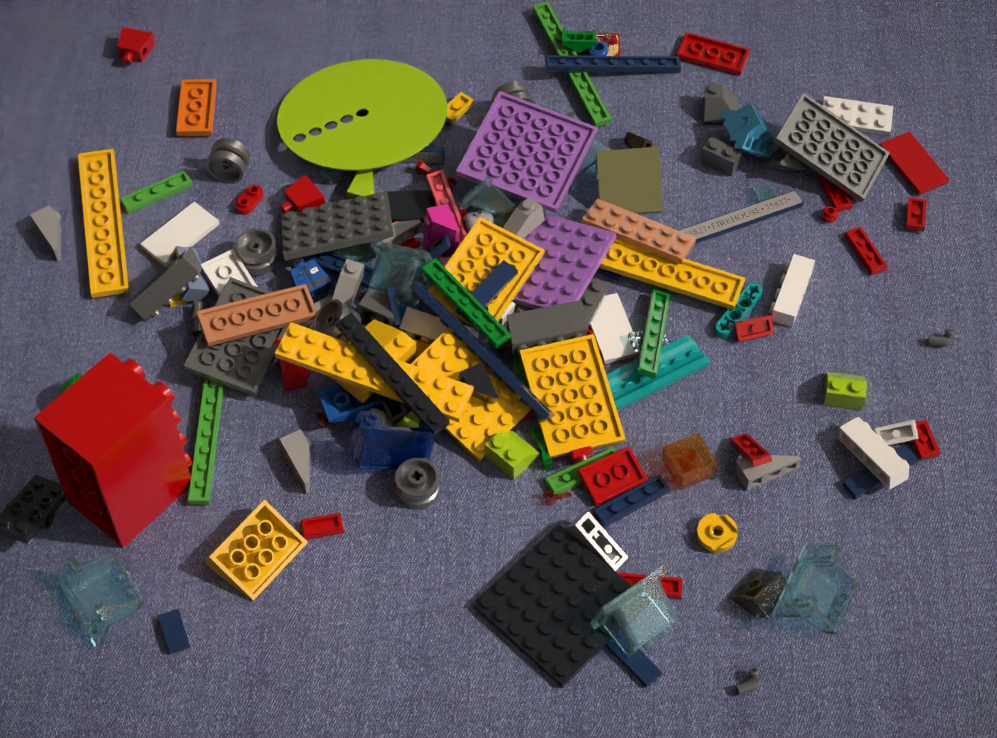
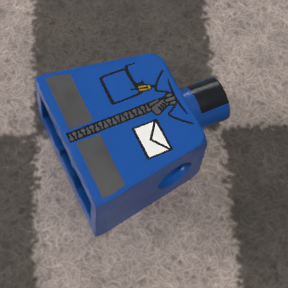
(311, 275)

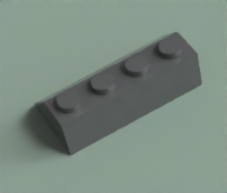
(167, 284)
(546, 325)

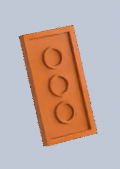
(196, 107)

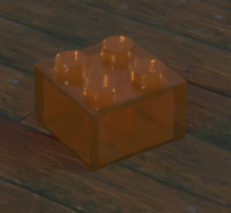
(689, 461)

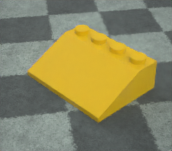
(394, 342)
(256, 550)

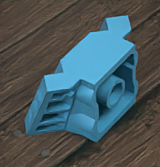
(749, 131)

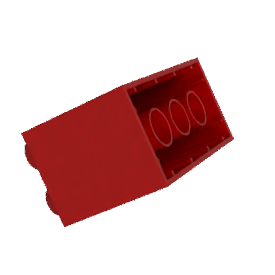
(116, 447)

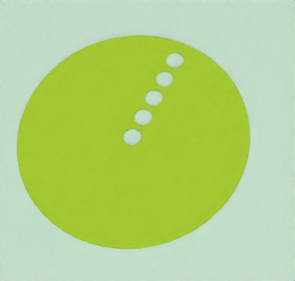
(402, 119)

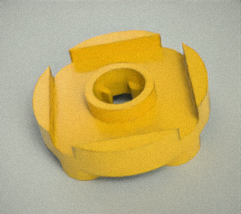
(717, 543)

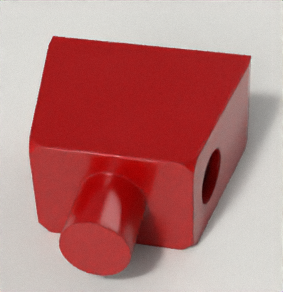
(134, 45)
(302, 195)

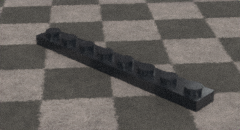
(392, 374)

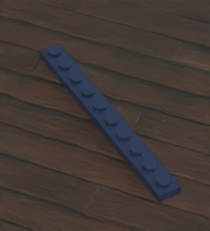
(487, 357)

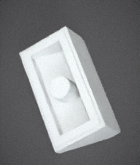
(898, 432)

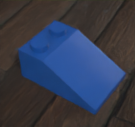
(342, 405)

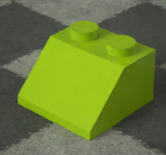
(845, 390)
(510, 453)

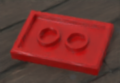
(611, 476)

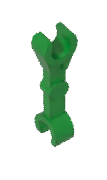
(546, 459)

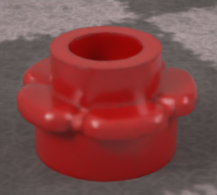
(829, 214)

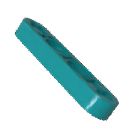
(740, 311)

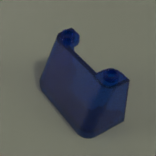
(387, 445)

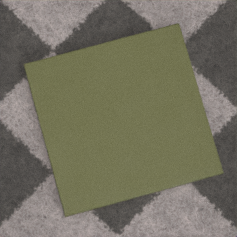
(631, 179)

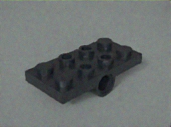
(31, 509)

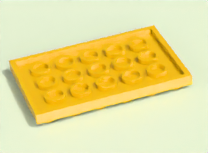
(480, 254)
(575, 388)
(480, 419)

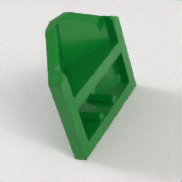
(578, 40)

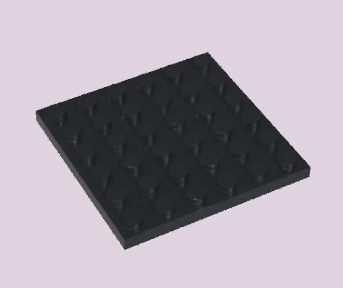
(549, 603)

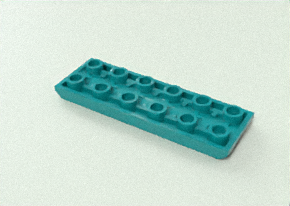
(675, 363)

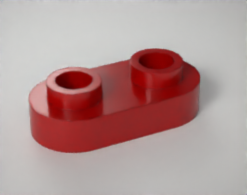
(251, 196)

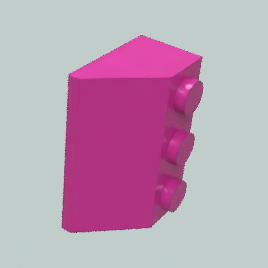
(438, 222)

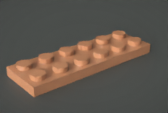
(640, 231)
(256, 315)

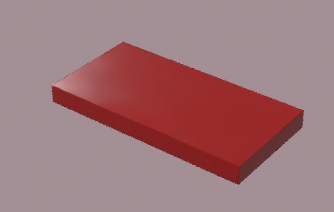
(713, 54)
(914, 163)

